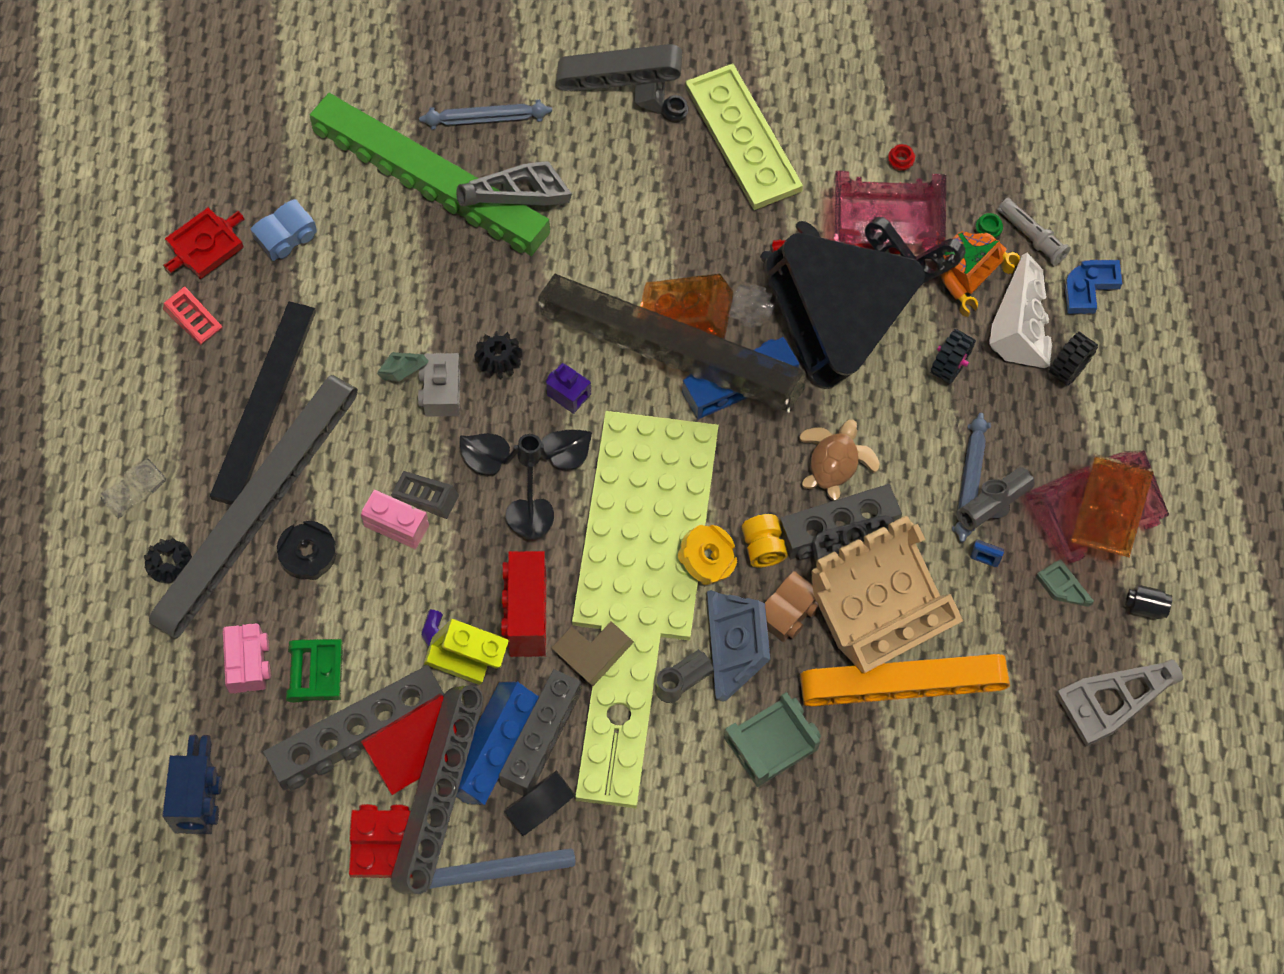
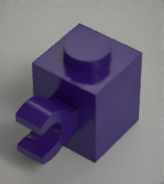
(568, 387)

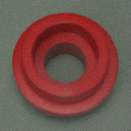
(901, 151)

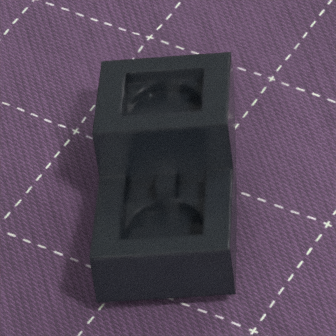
(539, 803)

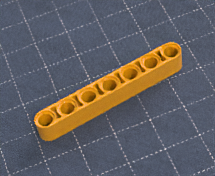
(905, 680)

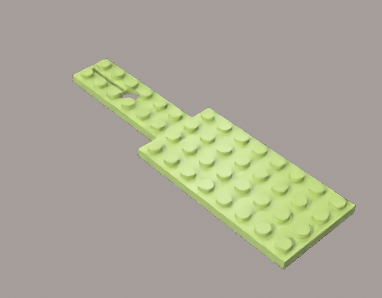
(644, 501)

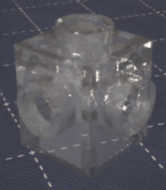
(751, 305)

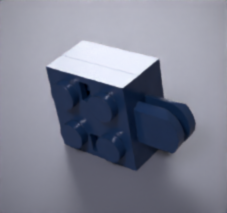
(192, 789)

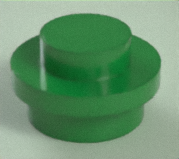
(990, 224)

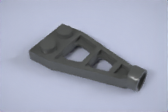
(541, 175)

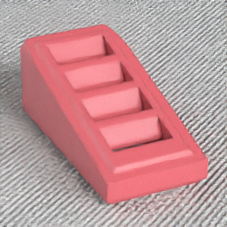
(182, 296)

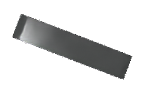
(619, 68)

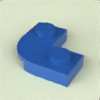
(1086, 278)

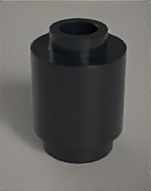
(1149, 602)

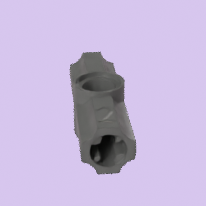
(995, 498)

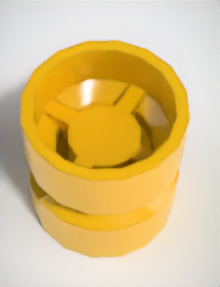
(763, 536)

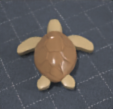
(836, 457)

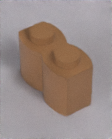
(790, 607)

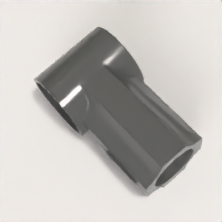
(684, 675)

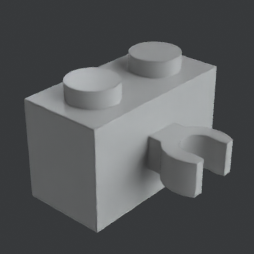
(441, 385)

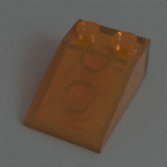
(695, 301)

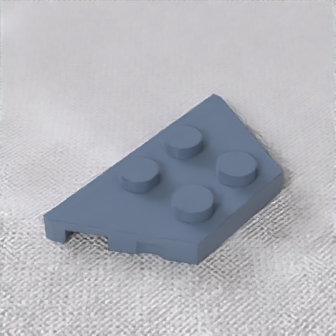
(737, 641)

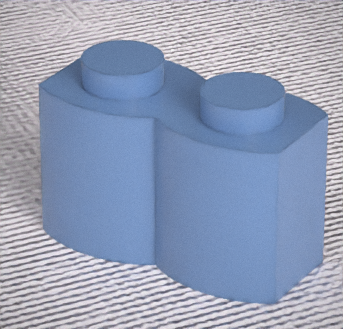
(284, 230)

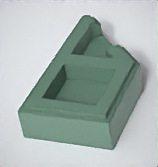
(401, 365)
(1063, 585)

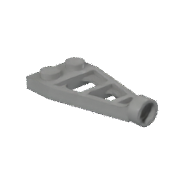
(1087, 713)

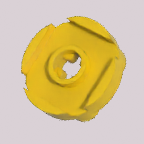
(695, 560)

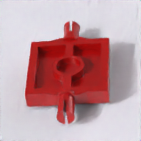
(204, 242)

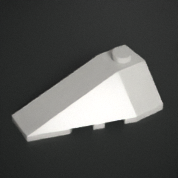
(1020, 320)

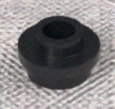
(678, 103)

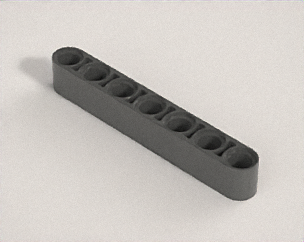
(427, 799)

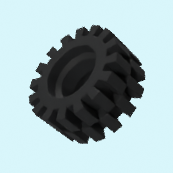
(1073, 358)

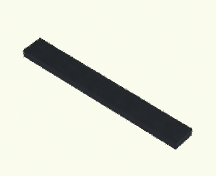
(263, 403)

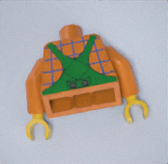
(981, 259)

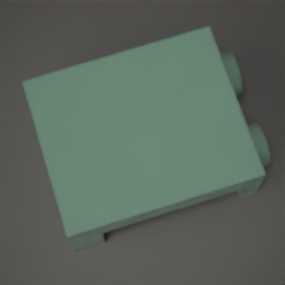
(773, 739)

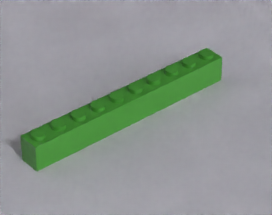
(425, 172)

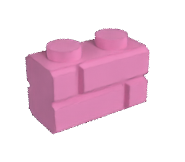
(394, 519)
(245, 658)

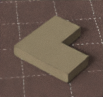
(593, 658)

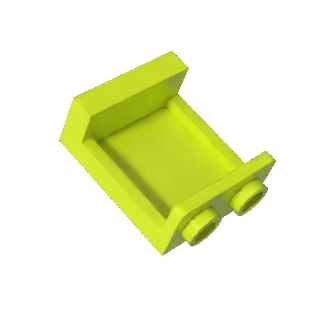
(465, 651)

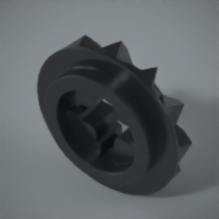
(167, 572)

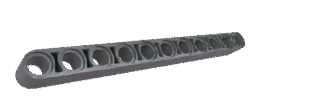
(252, 507)

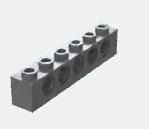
(338, 727)

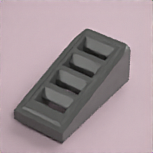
(441, 502)

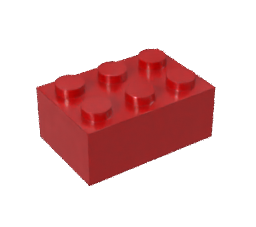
(525, 603)

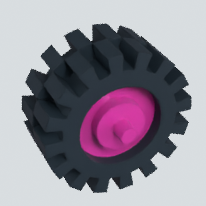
(953, 356)

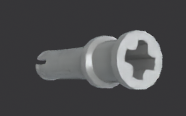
(1042, 238)

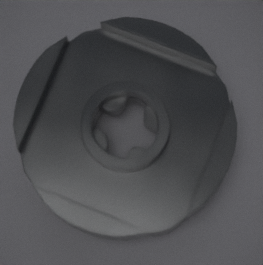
(300, 536)

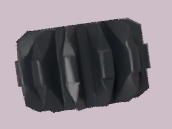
(503, 345)

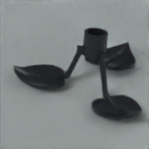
(488, 451)

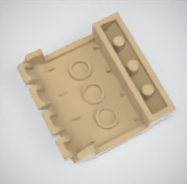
(881, 596)

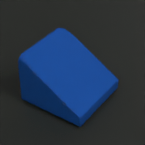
(987, 553)

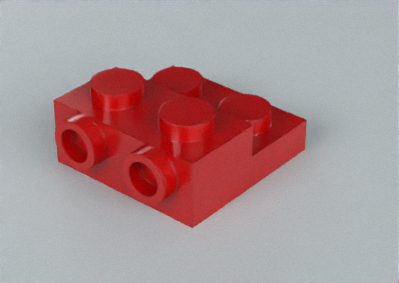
(376, 840)

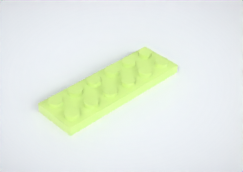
(743, 136)

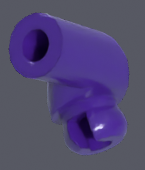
(431, 625)

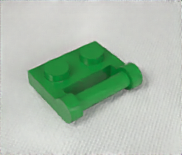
(324, 670)

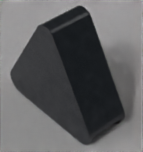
(838, 300)

